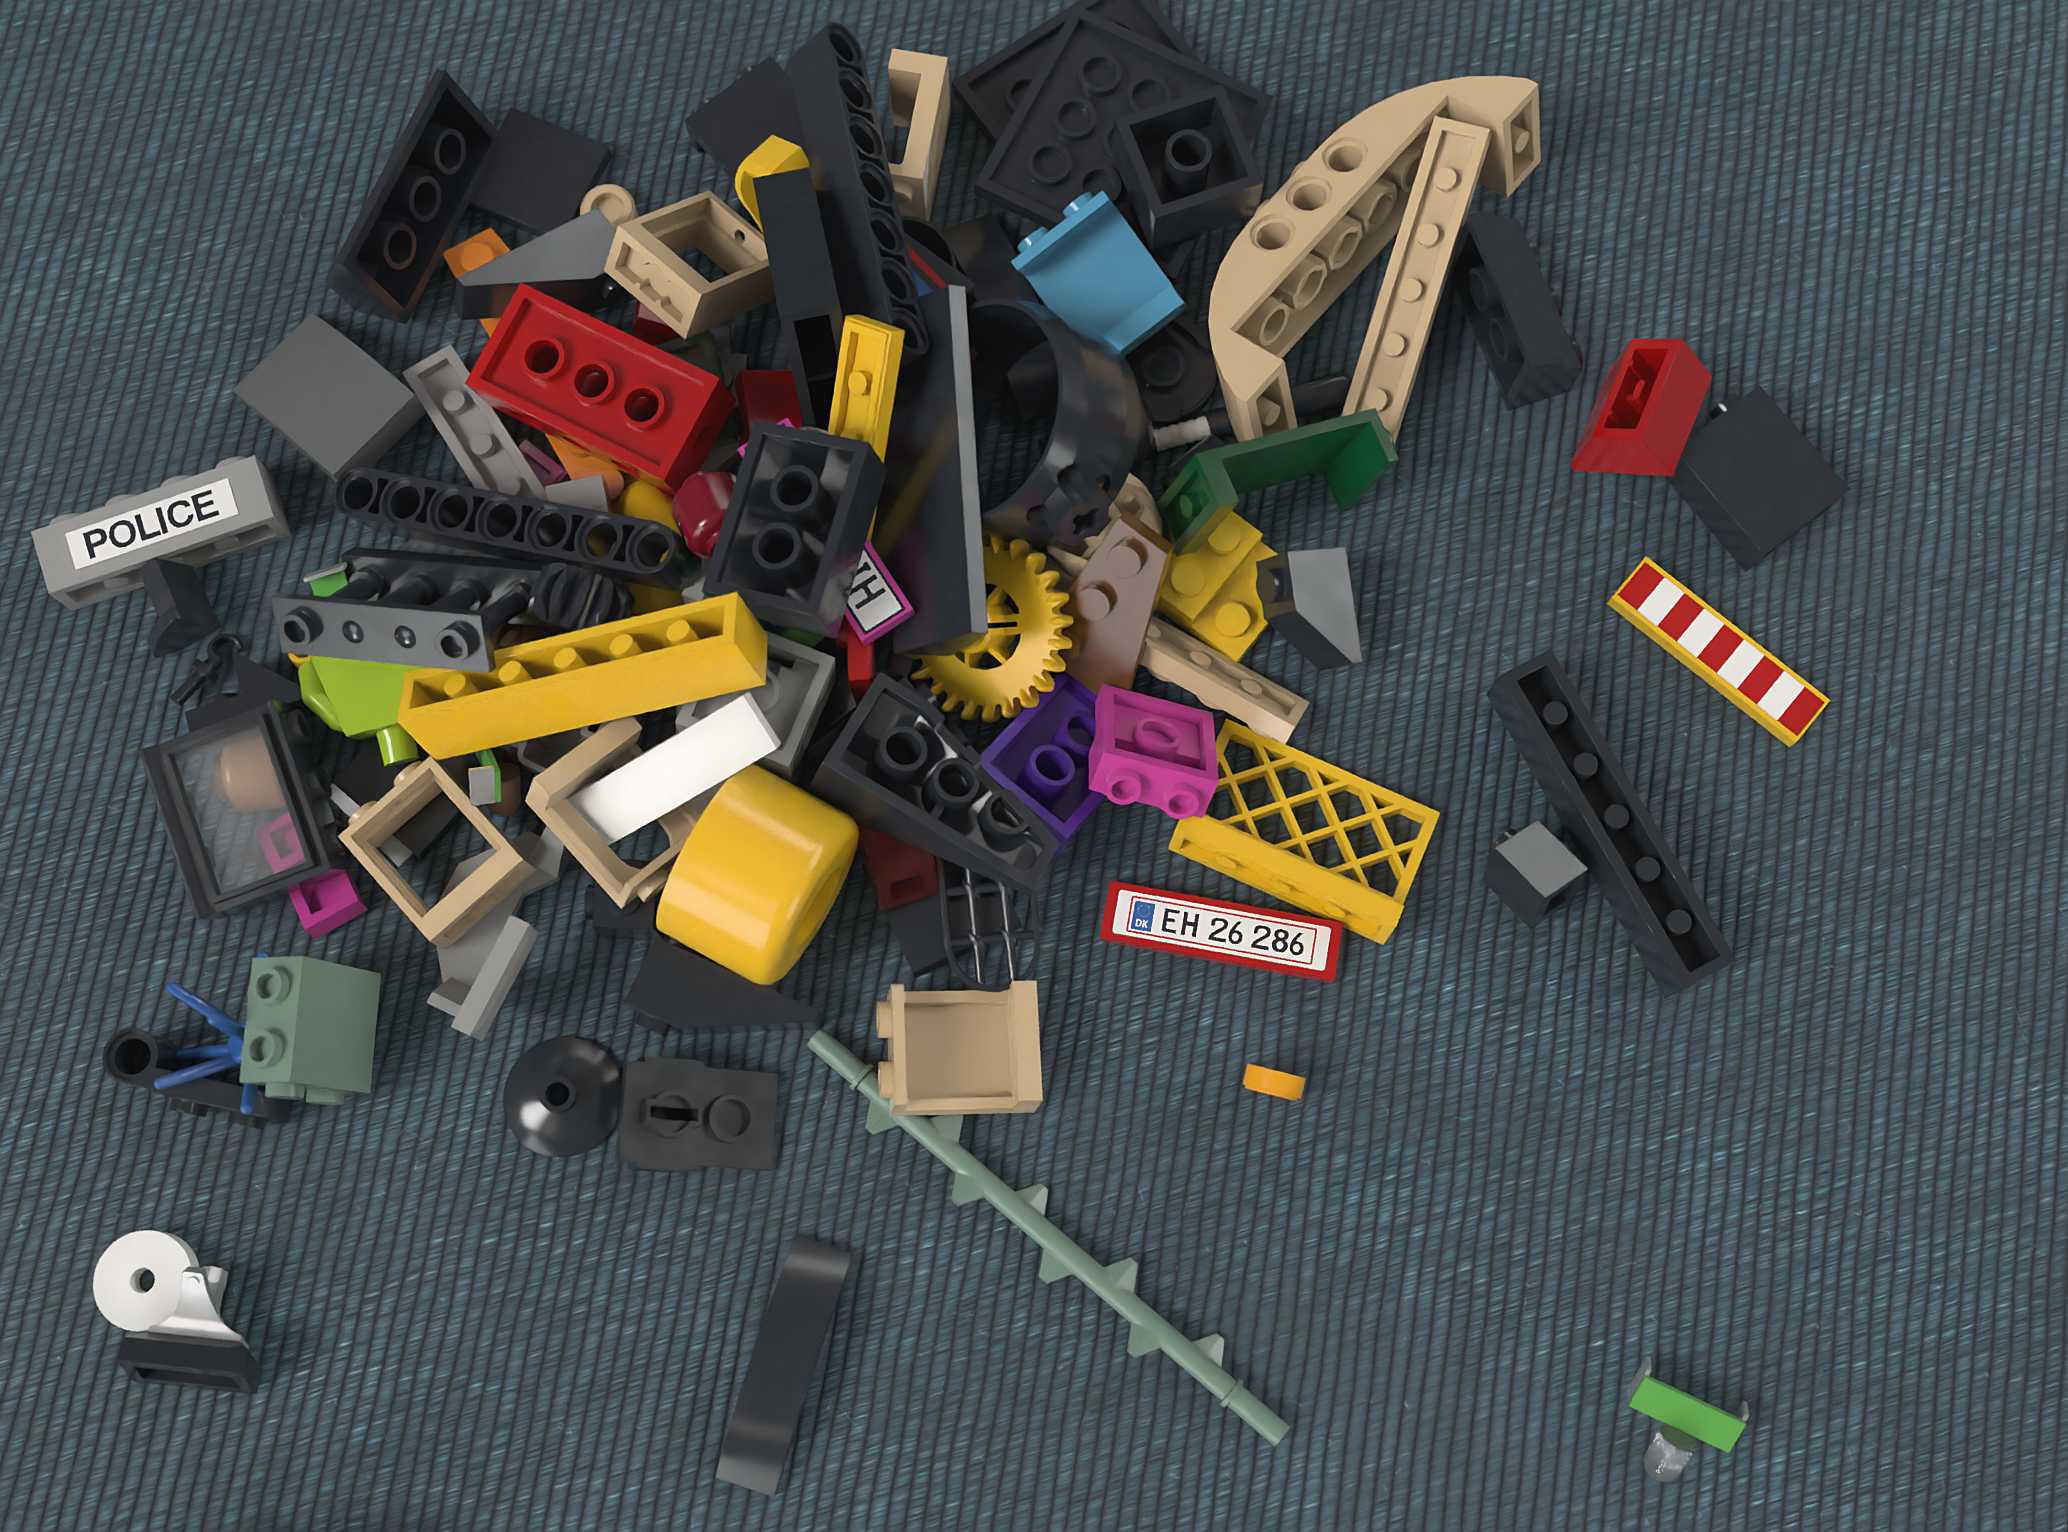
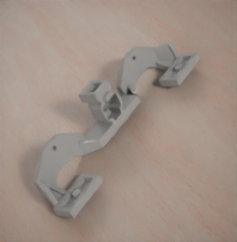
(490, 954)

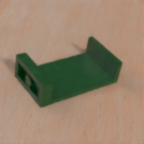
(1346, 449)

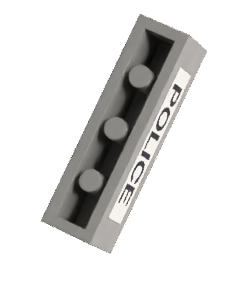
(181, 521)

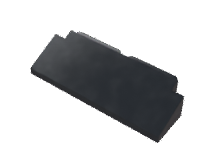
(930, 495)

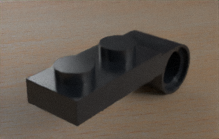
(189, 1097)

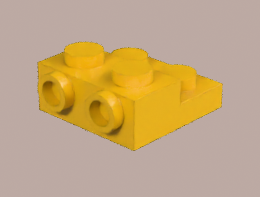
(1216, 591)

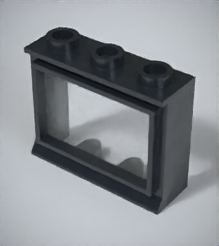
(246, 810)

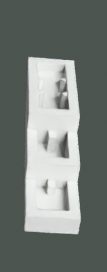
(676, 769)

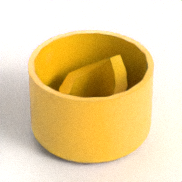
(758, 875)

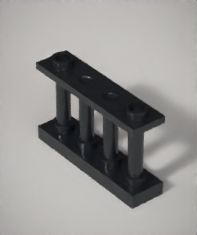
(410, 609)

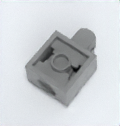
(790, 701)

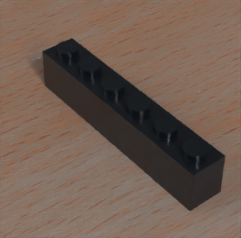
(1609, 825)

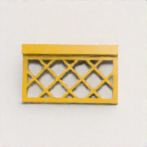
(1299, 877)

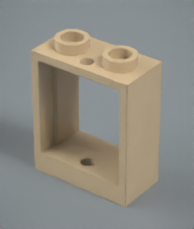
(648, 267)
(472, 897)

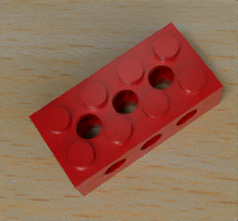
(554, 362)

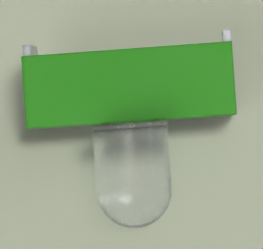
(1683, 1418)

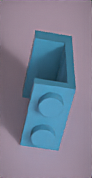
(1100, 273)

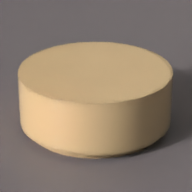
(612, 202)

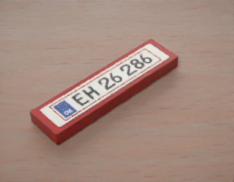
(1221, 932)

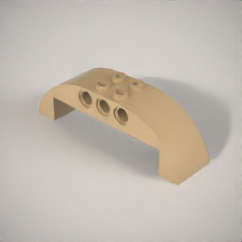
(1333, 223)

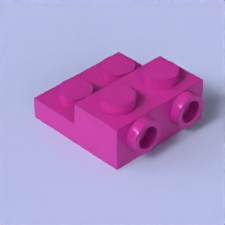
(1153, 753)

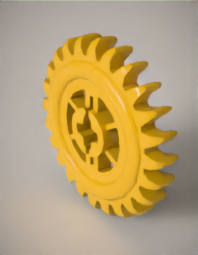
(1039, 623)

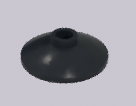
(591, 1105)

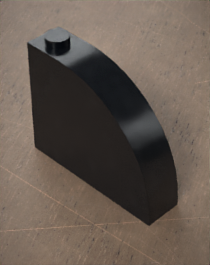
(802, 287)

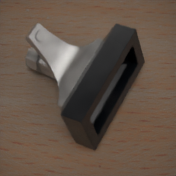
(194, 1343)

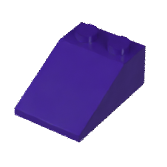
(1047, 759)

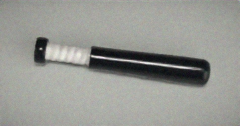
(1307, 398)

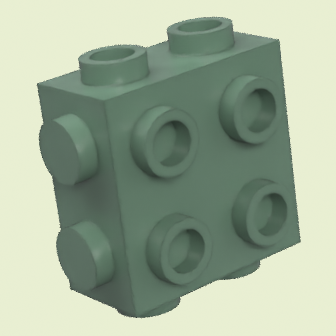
(310, 1029)

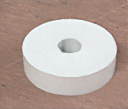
(119, 1272)

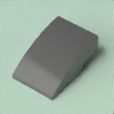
(330, 398)

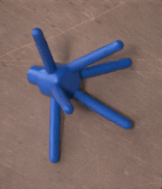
(229, 1053)

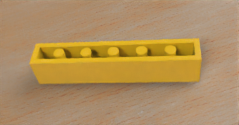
(587, 677)

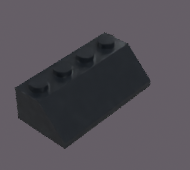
(415, 204)

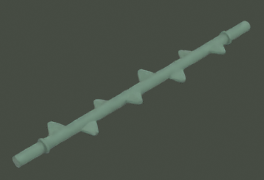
(1060, 1254)

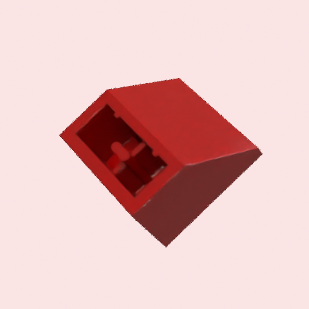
(1644, 410)

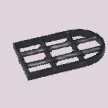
(974, 936)

